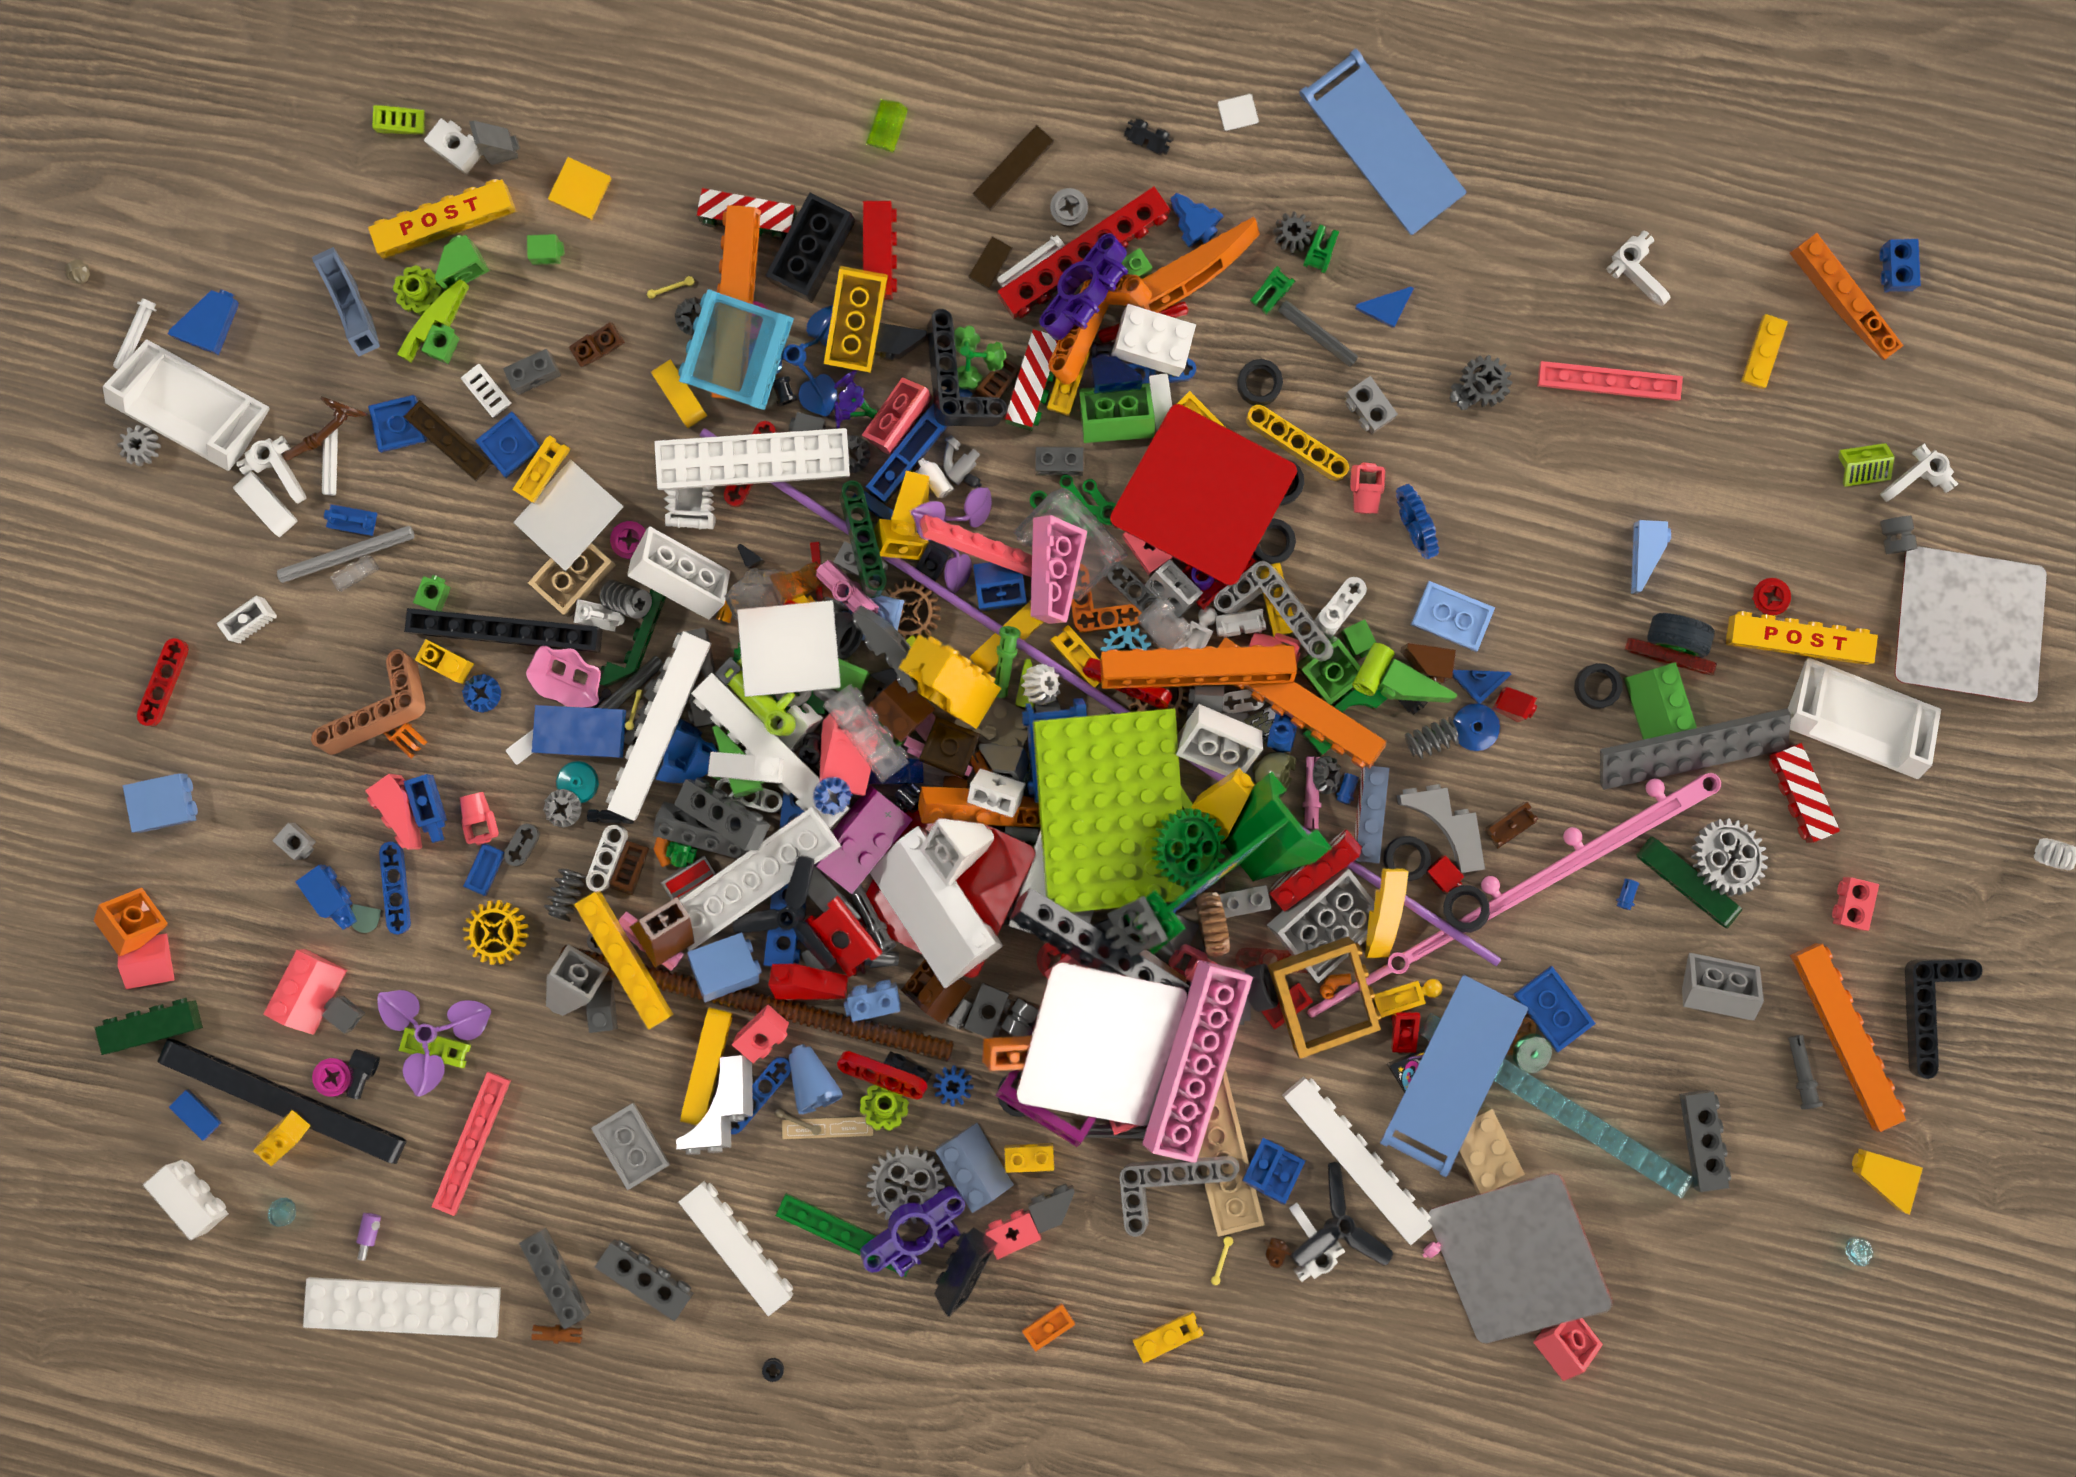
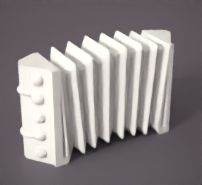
(690, 508)

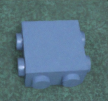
(872, 1001)

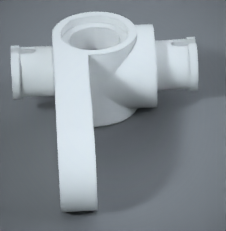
(1635, 272)
(275, 460)
(1922, 468)
(1340, 606)
(1312, 1268)

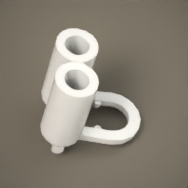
(938, 482)

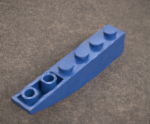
(908, 454)

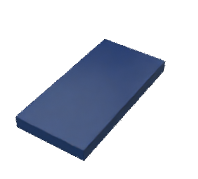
(579, 731)

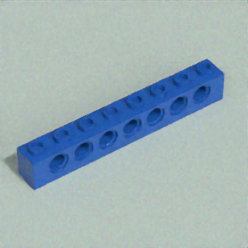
(773, 952)

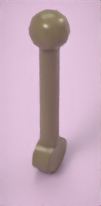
(816, 1129)

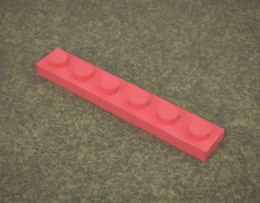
(1610, 381)
(976, 545)
(471, 1143)

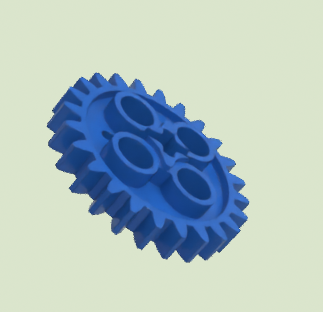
(1417, 521)

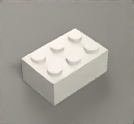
(1153, 340)
(1218, 741)
(186, 1199)

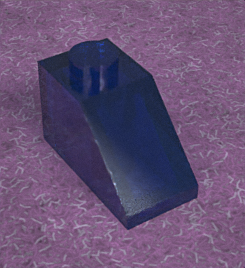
(1113, 375)

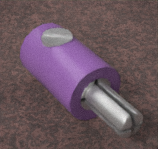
(367, 1233)

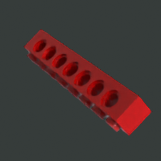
(1149, 201)

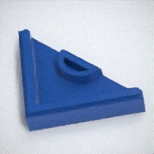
(1386, 307)
(1479, 683)

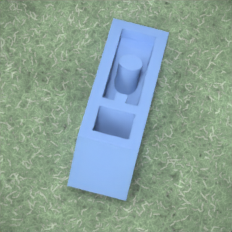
(1649, 543)

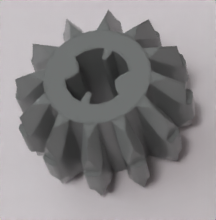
(1285, 236)

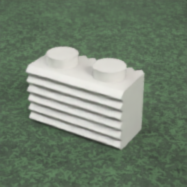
(246, 619)

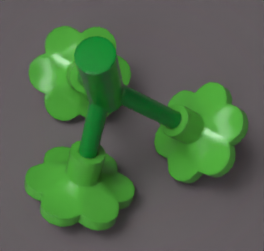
(965, 344)

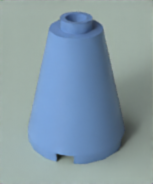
(811, 1081)

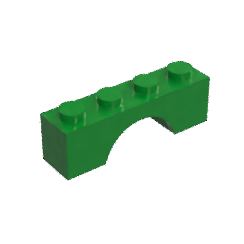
(1349, 699)

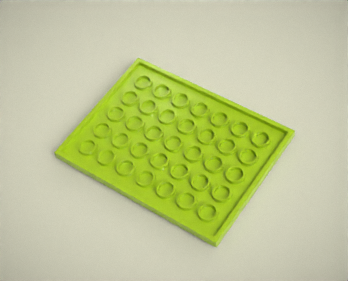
(1100, 802)

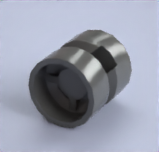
(1897, 526)
(1022, 1019)

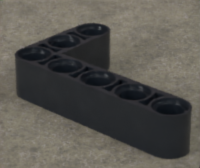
(949, 379)
(1927, 1006)

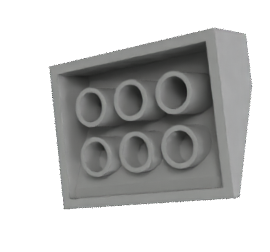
(1323, 916)

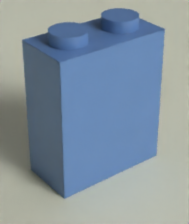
(160, 802)
(724, 967)

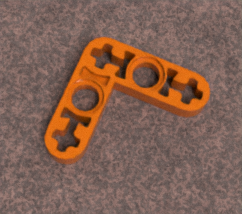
(1088, 610)

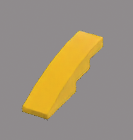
(1387, 913)

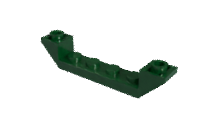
(613, 673)

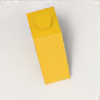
(912, 494)
(1225, 800)
(1889, 1177)

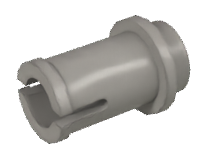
(960, 1014)

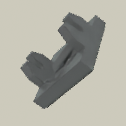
(1122, 933)

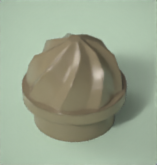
(77, 271)

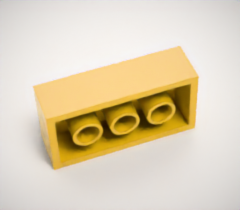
(855, 319)

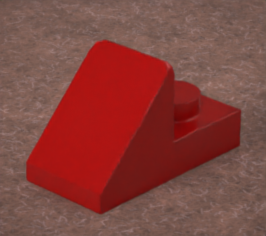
(1405, 1032)

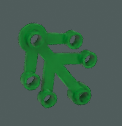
(1097, 511)

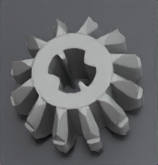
(147, 447)

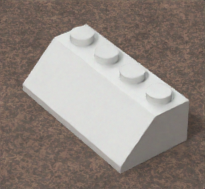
(679, 573)

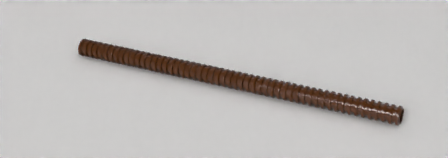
(799, 1013)

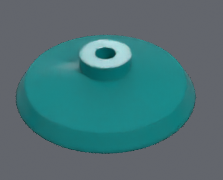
(579, 779)

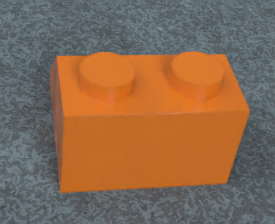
(129, 921)

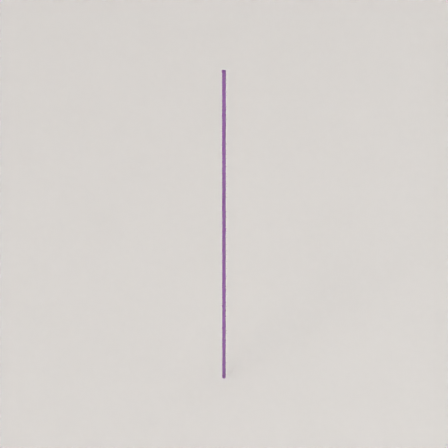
(1097, 695)

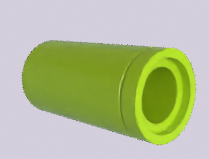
(1373, 669)

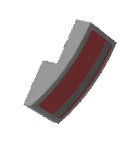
(688, 878)

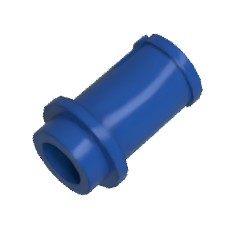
(1347, 789)
(1627, 894)

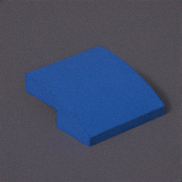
(1273, 1171)

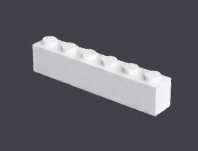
(736, 1247)

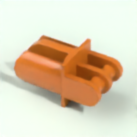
(401, 733)

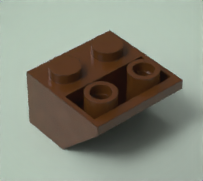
(664, 932)
(930, 994)

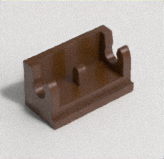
(1511, 824)

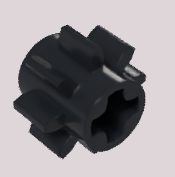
(908, 797)

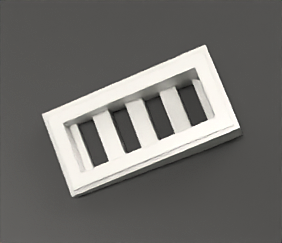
(471, 376)

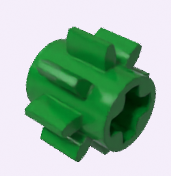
(680, 854)

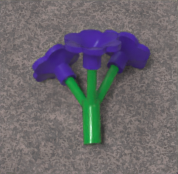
(850, 400)

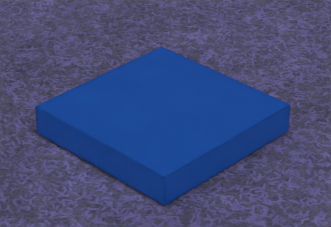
(390, 426)
(508, 444)

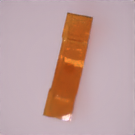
(798, 582)

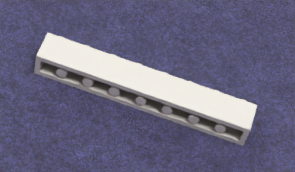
(659, 725)
(751, 732)
(1357, 1160)

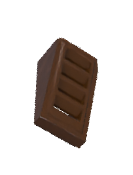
(988, 390)
(629, 889)

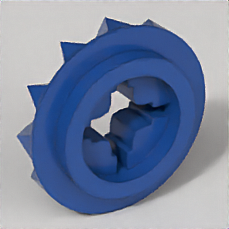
(492, 690)
(821, 795)

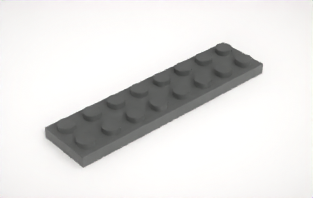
(1694, 748)

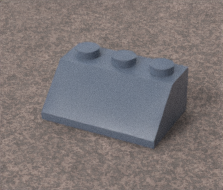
(974, 1167)

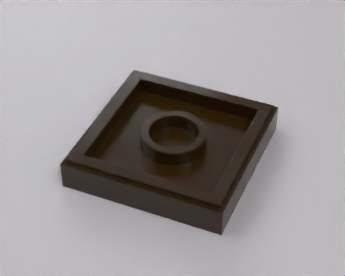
(949, 747)

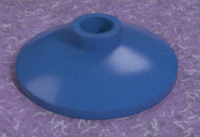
(1468, 736)

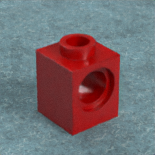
(1445, 874)

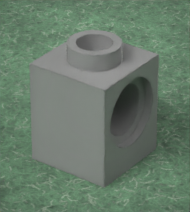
(285, 838)

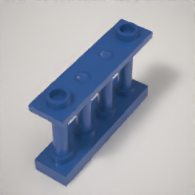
(1028, 717)

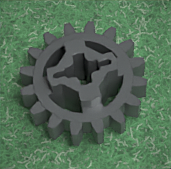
(1478, 387)

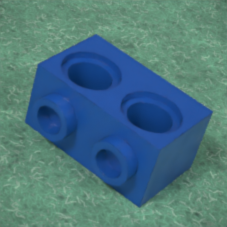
(1907, 266)

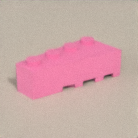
(1055, 567)

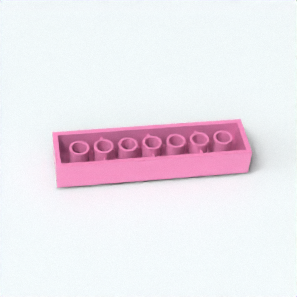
(1197, 1061)

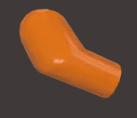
(660, 850)
(1332, 982)

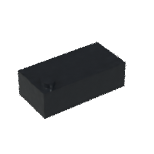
(810, 247)

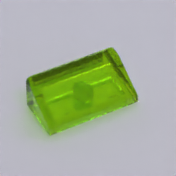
(887, 125)

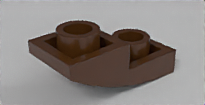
(596, 345)

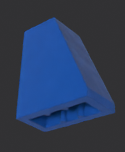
(207, 322)

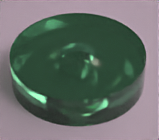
(1540, 1057)

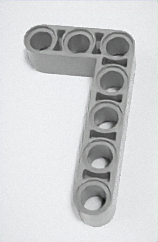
(1282, 605)
(1168, 1179)

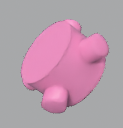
(1431, 1249)

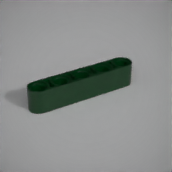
(862, 528)
(1685, 880)

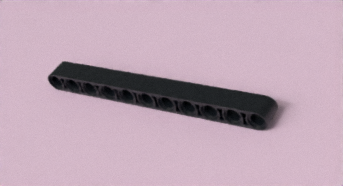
(281, 1100)

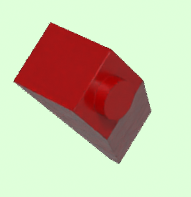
(805, 982)

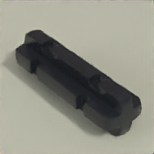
(606, 816)

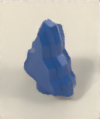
(1195, 220)

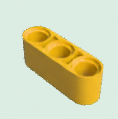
(678, 394)

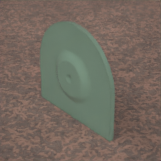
(366, 918)

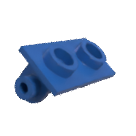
(350, 520)

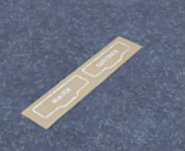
(829, 1128)

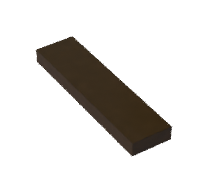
(1013, 167)
(447, 440)

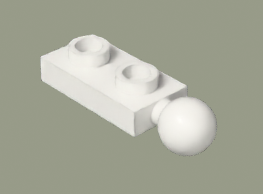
(1199, 632)

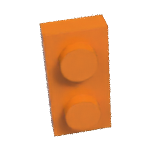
(1048, 1327)

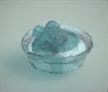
(281, 1212)
(1859, 1251)

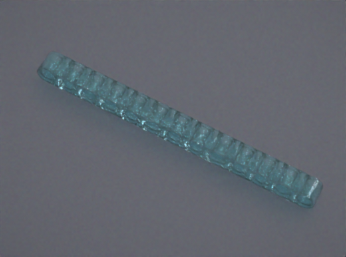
(1584, 1123)

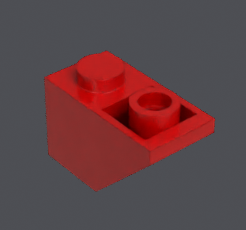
(1515, 704)

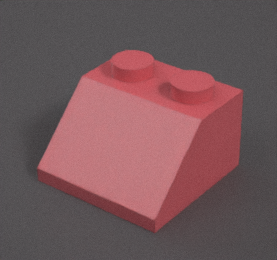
(1568, 1347)

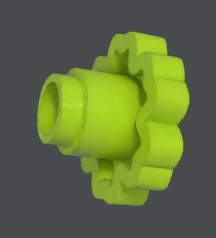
(416, 289)
(881, 1118)

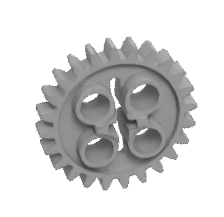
(1747, 869)
(912, 1164)

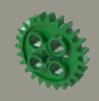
(1188, 846)

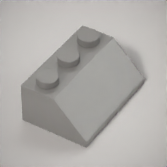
(1722, 986)

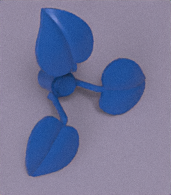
(818, 393)

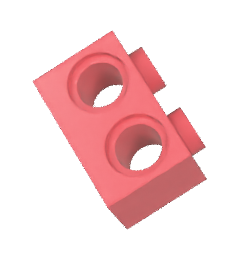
(1862, 905)

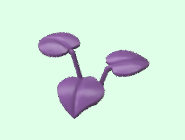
(977, 510)
(421, 1070)

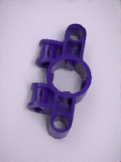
(1105, 270)
(905, 1254)

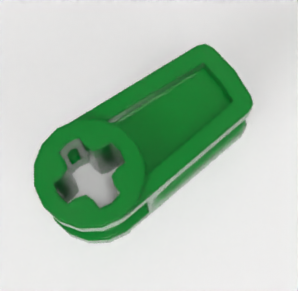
(1317, 257)
(1279, 283)

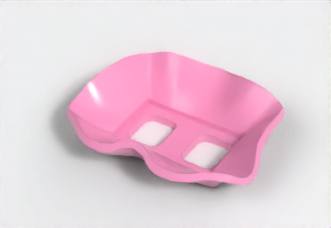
(563, 687)

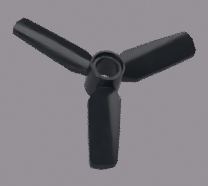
(795, 899)
(1327, 1237)

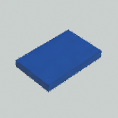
(1554, 1009)

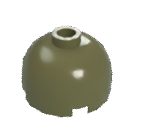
(1279, 764)

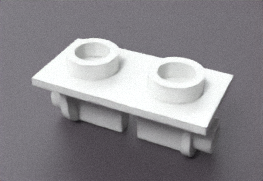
(597, 615)
(1239, 623)

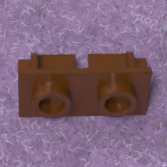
(1276, 1252)

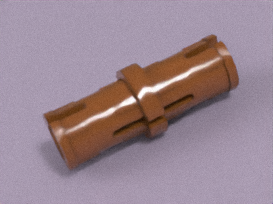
(557, 1334)

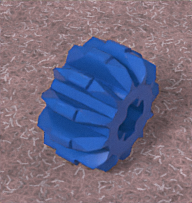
(955, 1077)

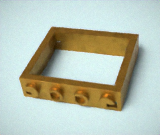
(1312, 957)

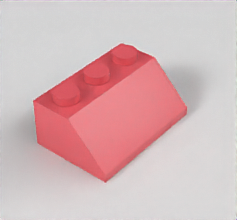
(897, 415)
(304, 991)

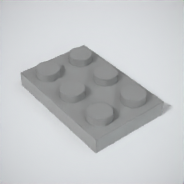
(630, 1146)

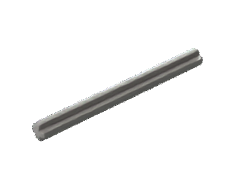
(345, 554)

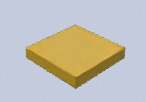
(579, 188)

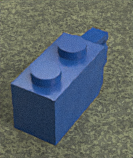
(426, 805)
(327, 895)

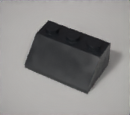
(963, 1270)

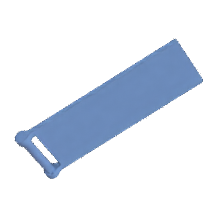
(1384, 144)
(1455, 1072)

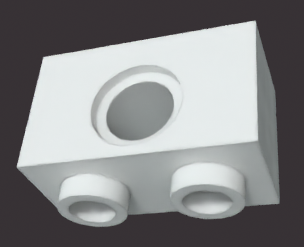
(444, 135)

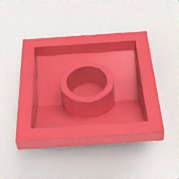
(147, 964)

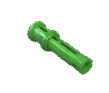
(1006, 652)

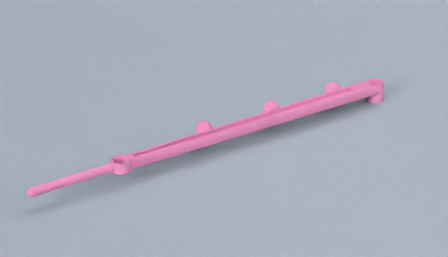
(1583, 855)

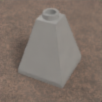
(573, 981)

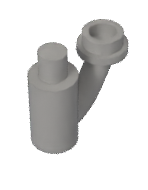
(959, 470)

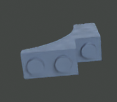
(346, 297)

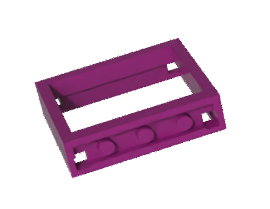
(1042, 1115)

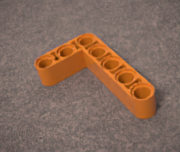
(1074, 347)

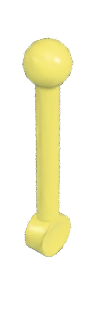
(689, 281)
(629, 725)
(1228, 1241)

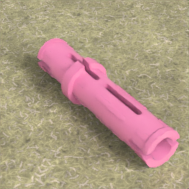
(1311, 803)

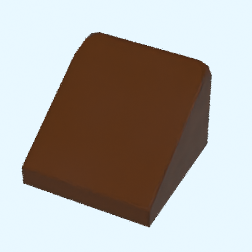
(955, 782)

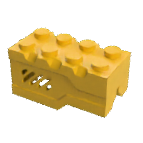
(950, 680)

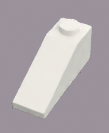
(745, 767)

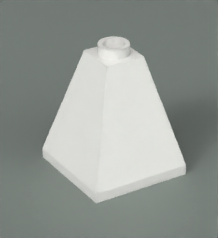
(955, 846)

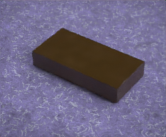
(990, 262)

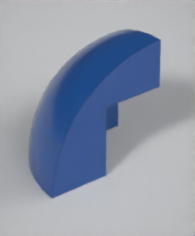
(685, 756)

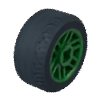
(1681, 634)

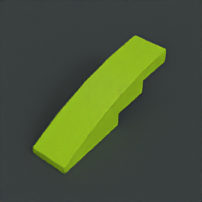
(440, 312)

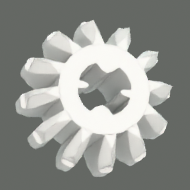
(1041, 684)
(2055, 854)

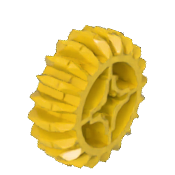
(479, 918)

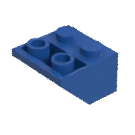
(998, 587)

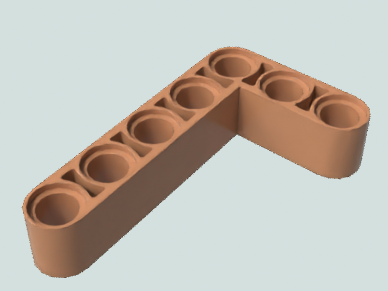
(393, 711)

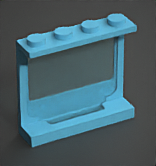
(735, 349)

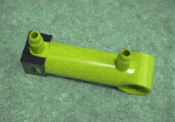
(762, 705)

